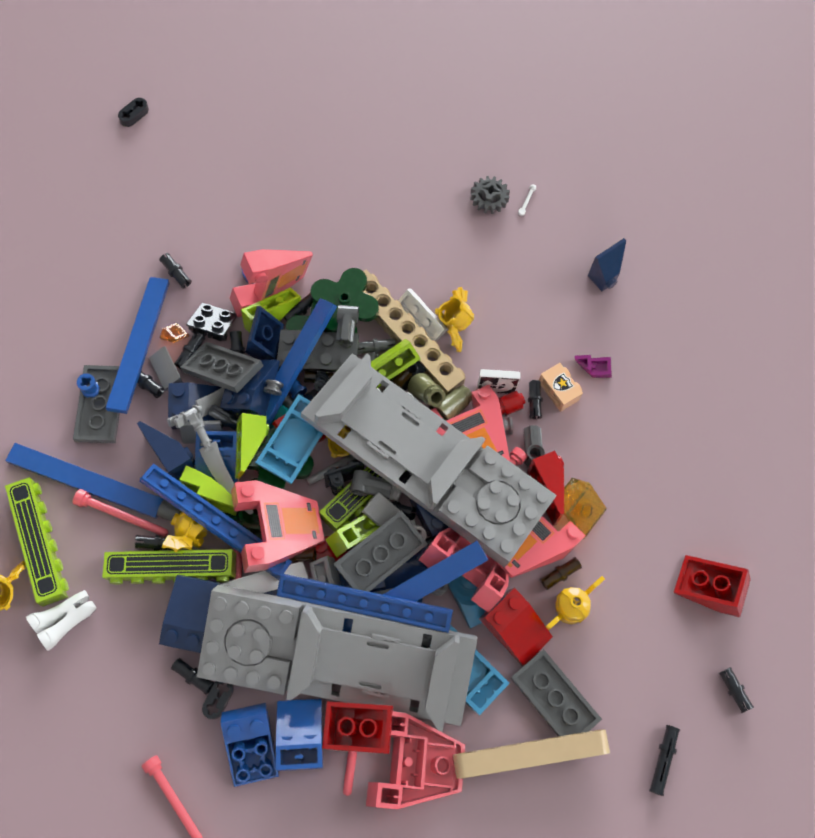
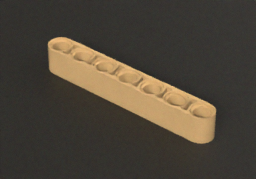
(531, 754)

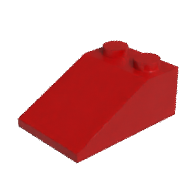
(550, 473)
(713, 585)
(517, 626)
(357, 727)

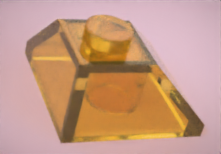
(582, 505)

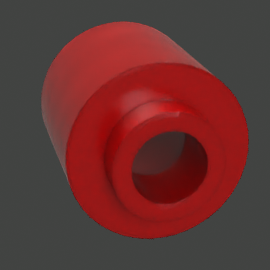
(511, 403)

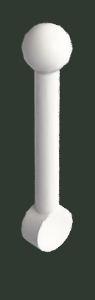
(521, 212)

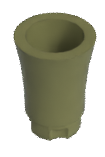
(426, 390)
(454, 402)

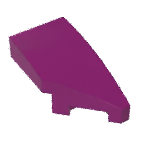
(595, 367)

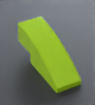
(208, 490)

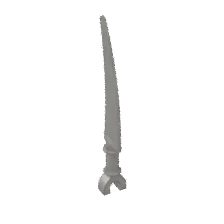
(202, 406)
(211, 455)

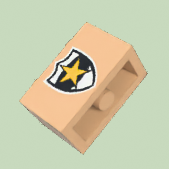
(560, 387)

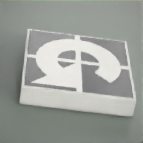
(500, 381)

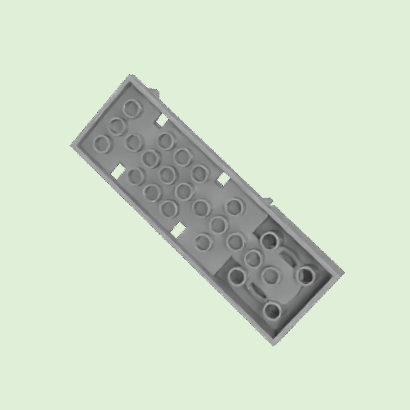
(452, 475)
(301, 649)

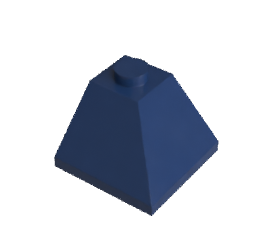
(607, 266)
(264, 335)

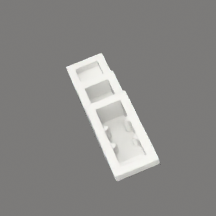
(263, 581)

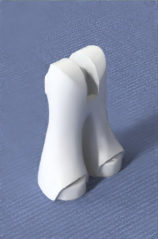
(70, 611)

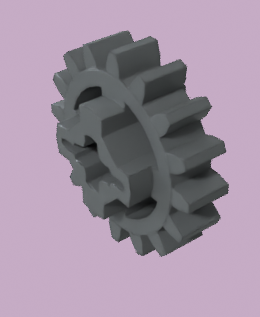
(490, 194)

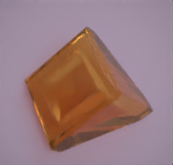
(173, 333)

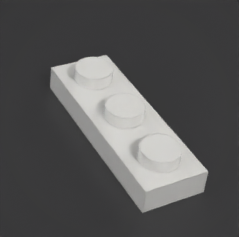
(422, 315)

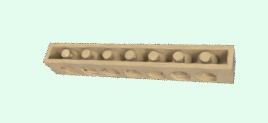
(418, 335)

